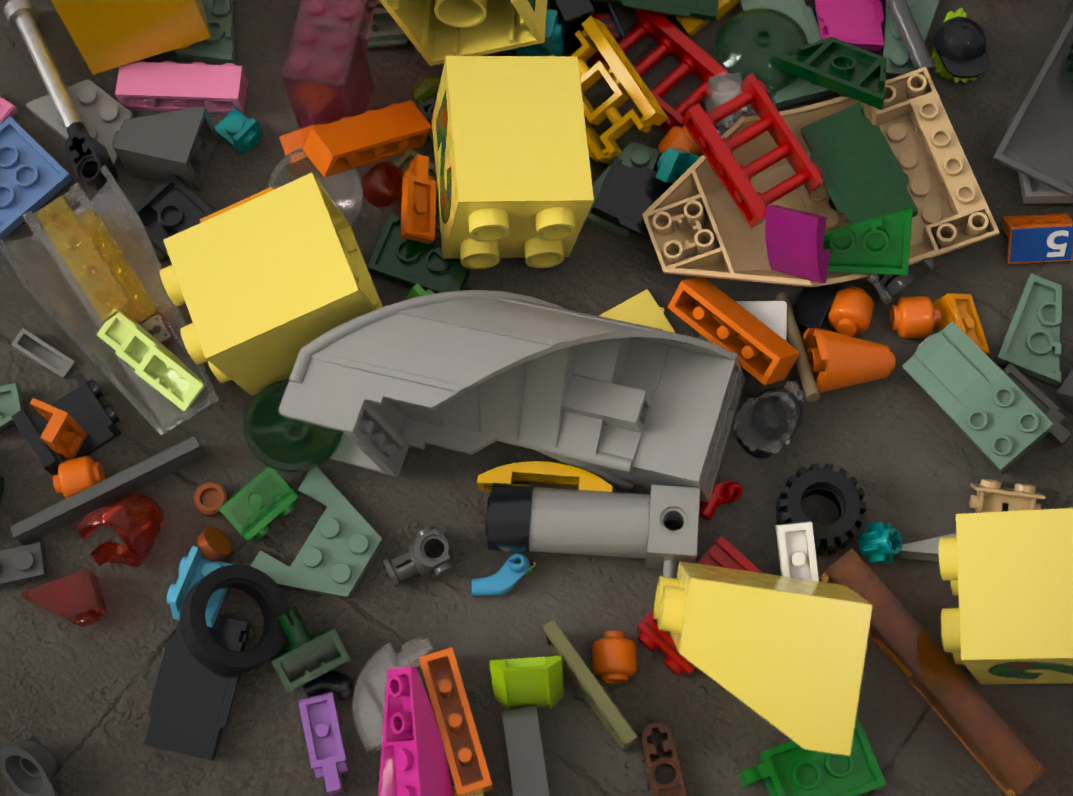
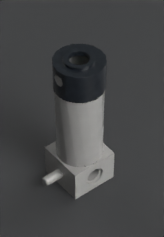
(596, 523)

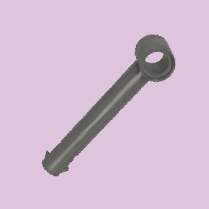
(910, 35)

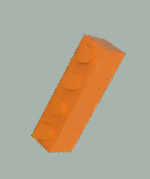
(366, 138)
(734, 329)
(455, 723)

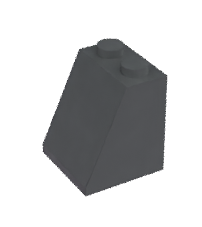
(167, 145)

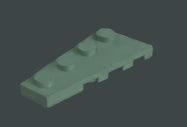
(894, 49)

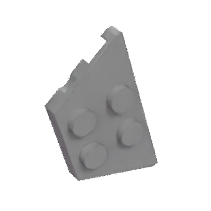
(97, 109)

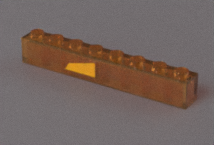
(938, 679)

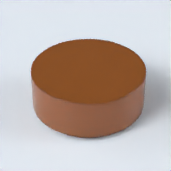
(209, 498)
(214, 544)

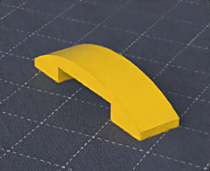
(544, 473)

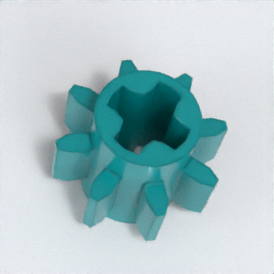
(880, 543)

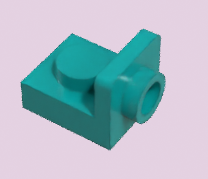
(239, 131)

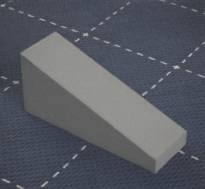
(42, 353)
(922, 550)

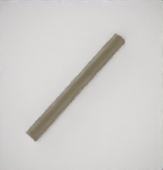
(802, 362)

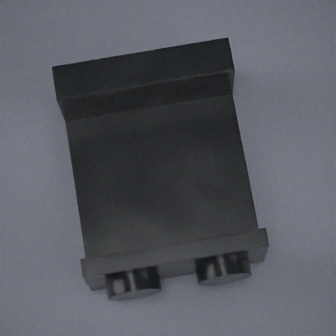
(86, 410)

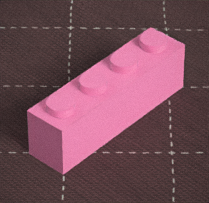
(181, 86)

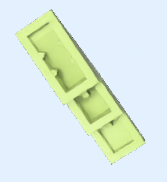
(151, 360)

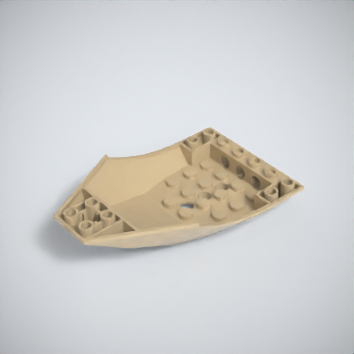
(705, 234)

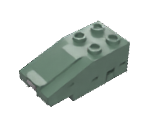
(977, 396)

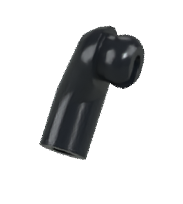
(333, 682)

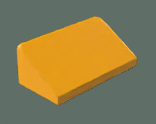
(962, 311)

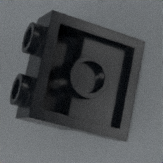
(170, 211)

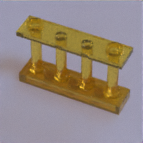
(96, 262)

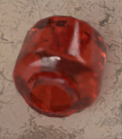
(382, 184)

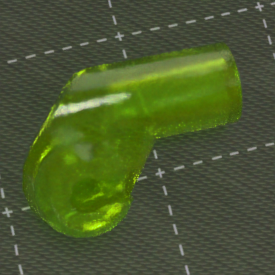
(426, 88)

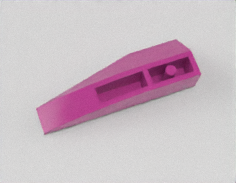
(411, 742)

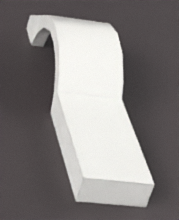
(797, 550)

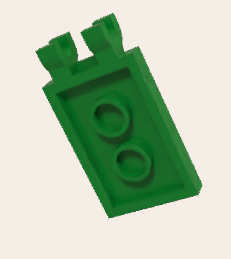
(804, 772)

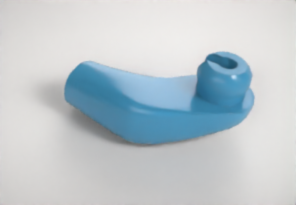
(504, 579)

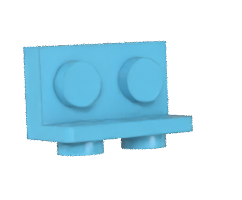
(191, 571)

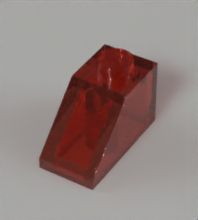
(71, 598)

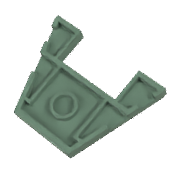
(334, 552)

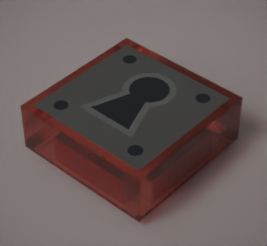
(159, 329)

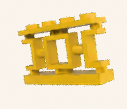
(619, 76)

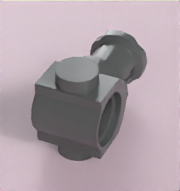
(417, 560)

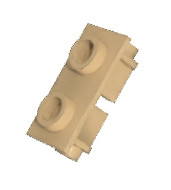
(991, 497)

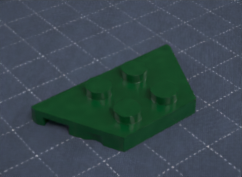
(840, 68)

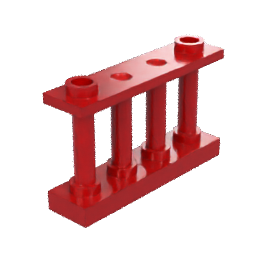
(675, 43)
(737, 178)

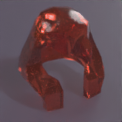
(135, 520)

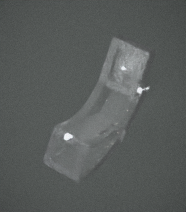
(371, 688)

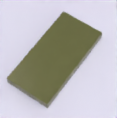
(589, 687)

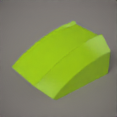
(527, 681)

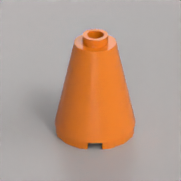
(845, 360)

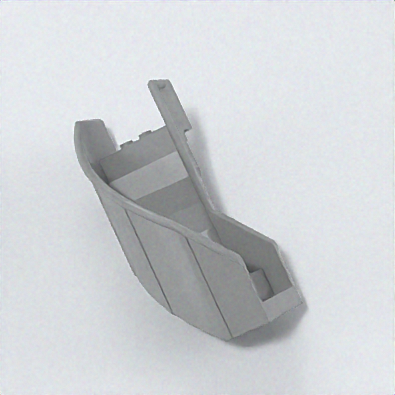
(524, 374)

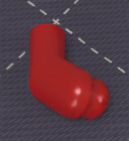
(722, 493)

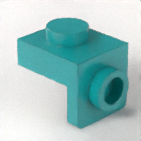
(674, 164)

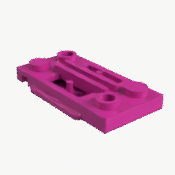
(852, 22)

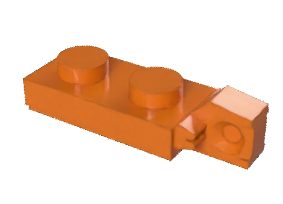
(418, 201)

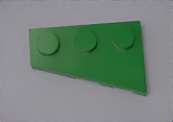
(871, 245)

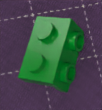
(259, 504)

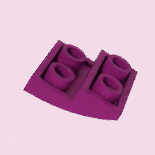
(796, 243)

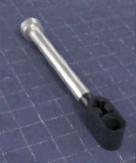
(82, 150)

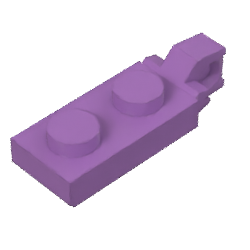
(324, 739)

